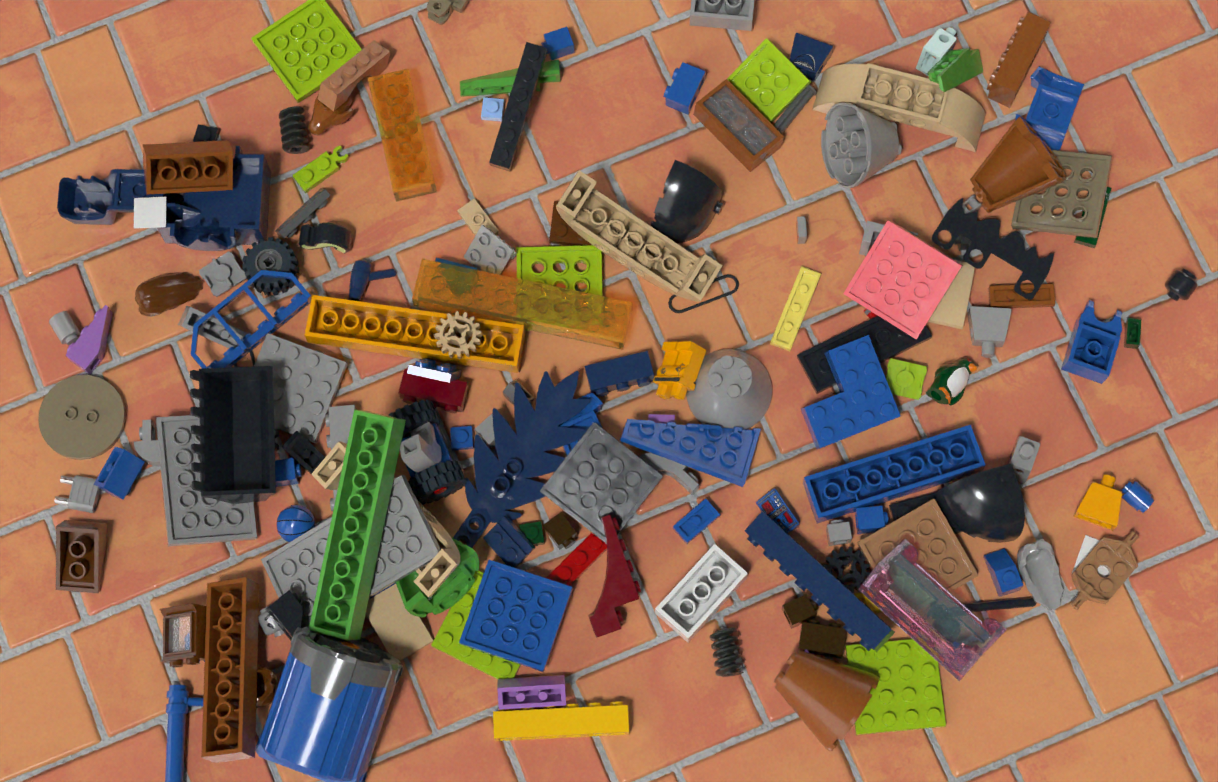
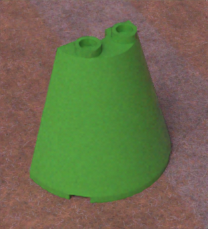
(448, 594)

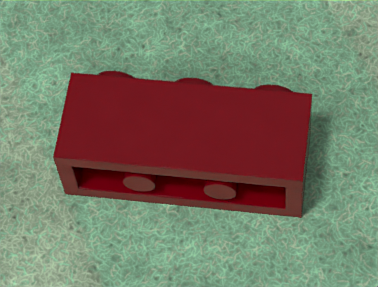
(441, 393)

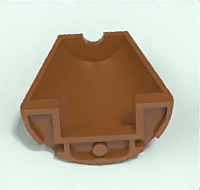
(1016, 168)
(825, 694)

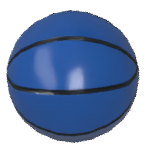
(294, 522)

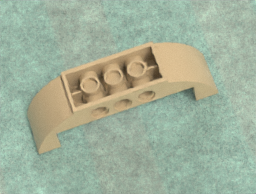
(903, 100)

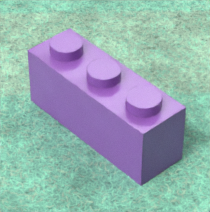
(531, 692)

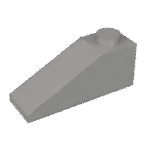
(211, 329)

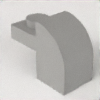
(148, 447)

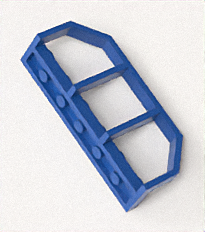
(250, 340)

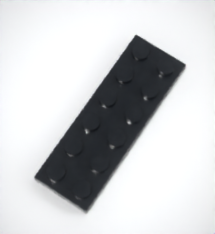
(886, 340)

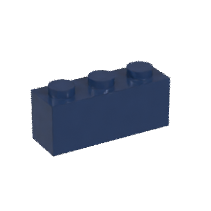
(619, 373)

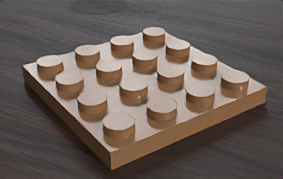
(933, 538)

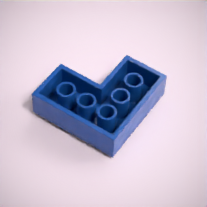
(862, 399)

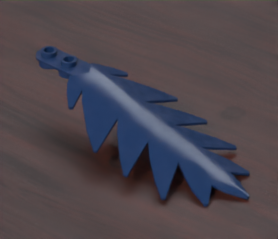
(504, 482)

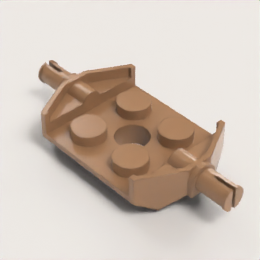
(1118, 560)

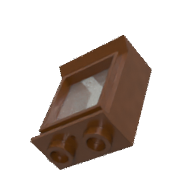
(184, 634)

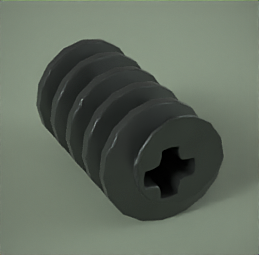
(292, 130)
(725, 652)

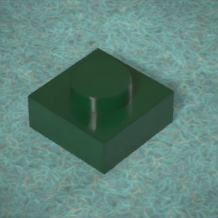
(533, 532)

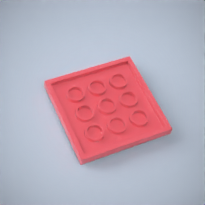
(902, 279)

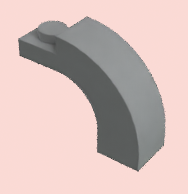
(421, 449)
(674, 470)

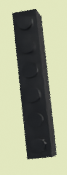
(518, 106)

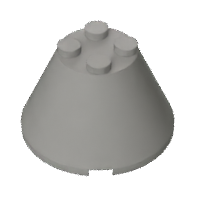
(857, 144)
(730, 390)

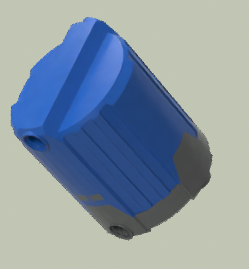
(329, 706)

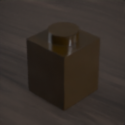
(560, 531)
(799, 610)

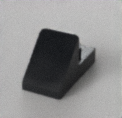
(303, 452)

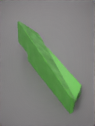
(956, 68)
(503, 81)

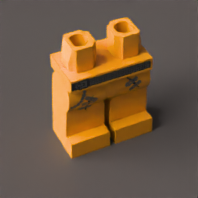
(678, 369)

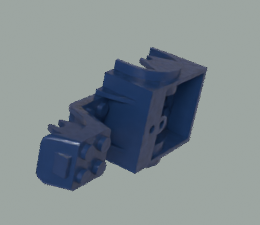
(205, 221)

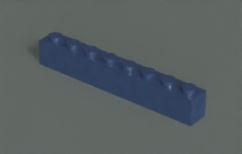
(819, 581)

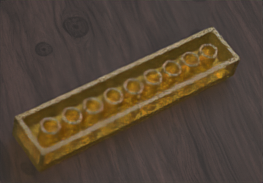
(522, 302)

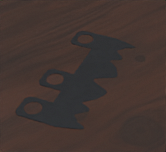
(986, 239)

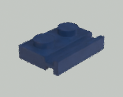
(509, 542)

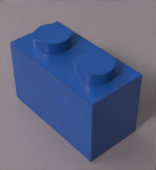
(684, 88)
(119, 473)

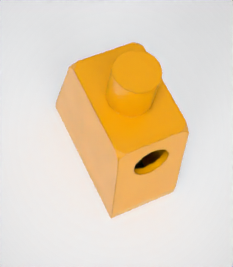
(1101, 504)

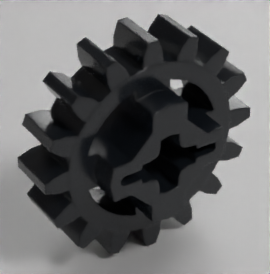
(853, 575)

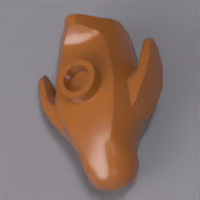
(325, 117)

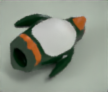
(951, 381)

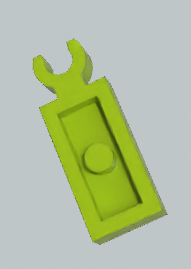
(319, 169)

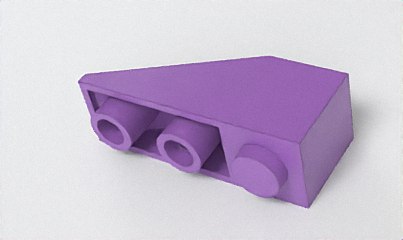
(91, 345)

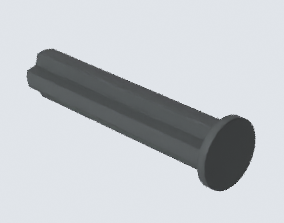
(794, 108)

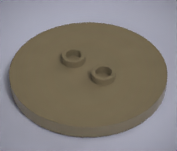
(82, 417)

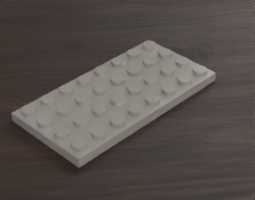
(404, 548)

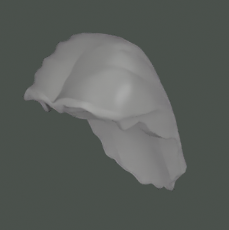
(1041, 573)

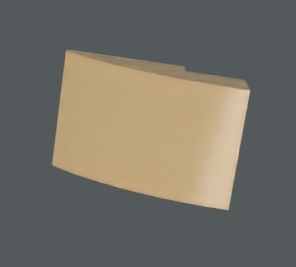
(954, 304)
(395, 626)

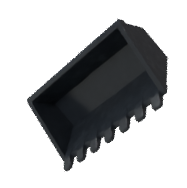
(235, 433)

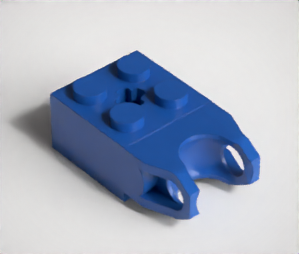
(1094, 337)

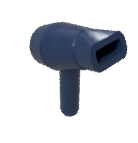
(360, 276)

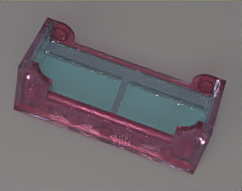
(929, 611)

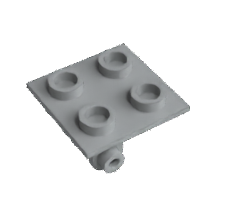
(489, 252)

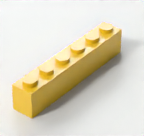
(561, 722)

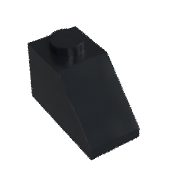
(287, 612)

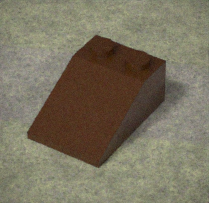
(80, 555)

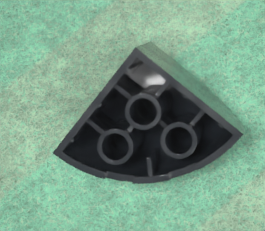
(687, 204)
(985, 504)

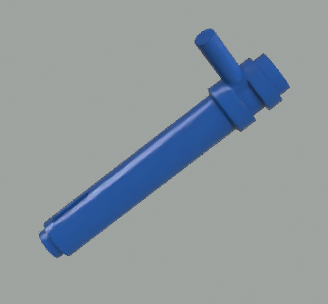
(177, 710)

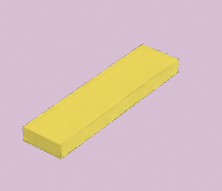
(795, 309)

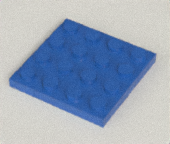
(516, 615)

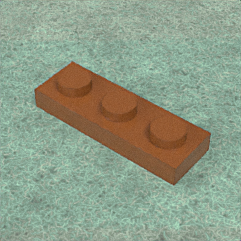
(1005, 296)

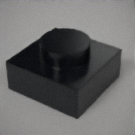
(205, 133)

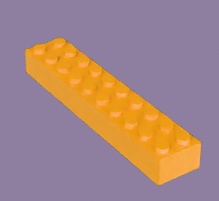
(408, 333)

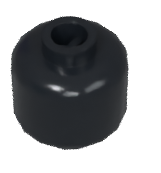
(1181, 285)

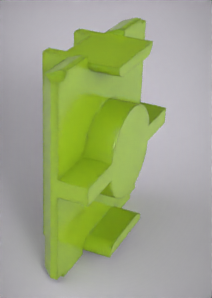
(905, 378)

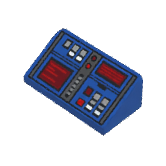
(777, 510)

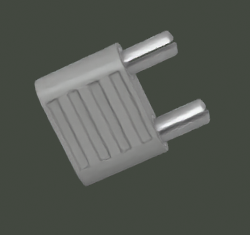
(83, 494)

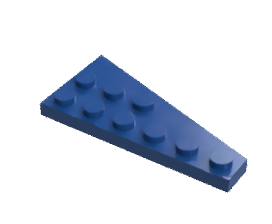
(707, 448)

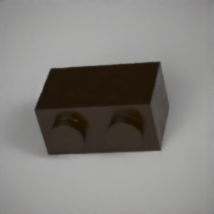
(822, 639)

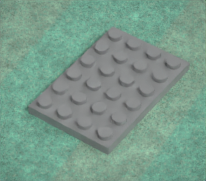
(187, 514)

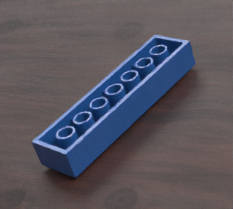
(893, 474)

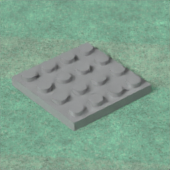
(301, 385)

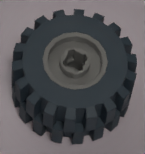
(270, 256)

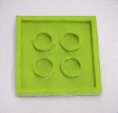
(768, 80)

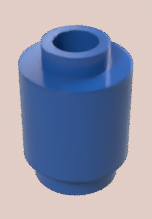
(1137, 496)

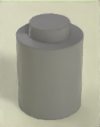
(64, 328)

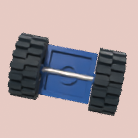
(440, 478)

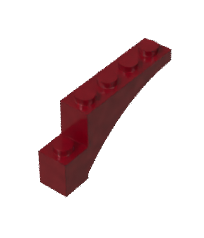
(618, 583)

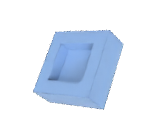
(492, 109)

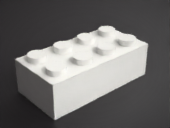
(701, 593)

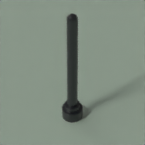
(998, 605)

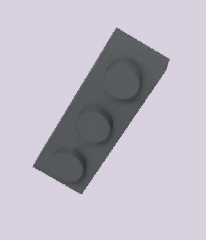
(303, 214)

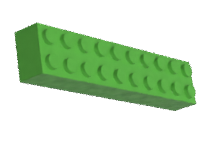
(357, 525)

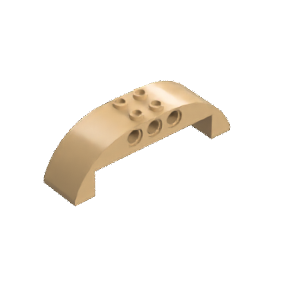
(634, 241)
(442, 565)

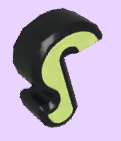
(325, 236)

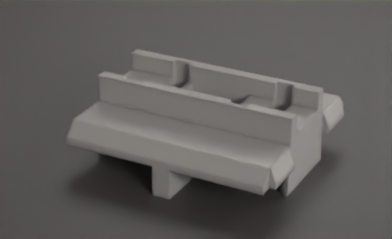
(222, 274)

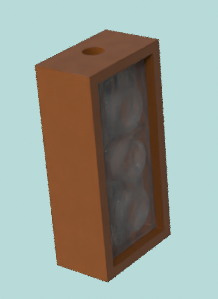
(738, 125)

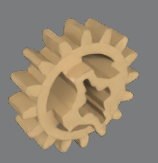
(464, 330)

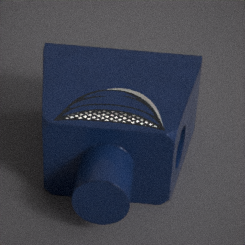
(810, 55)

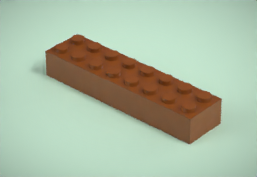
(230, 670)

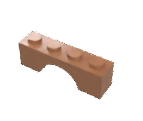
(339, 85)

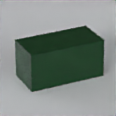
(1132, 333)

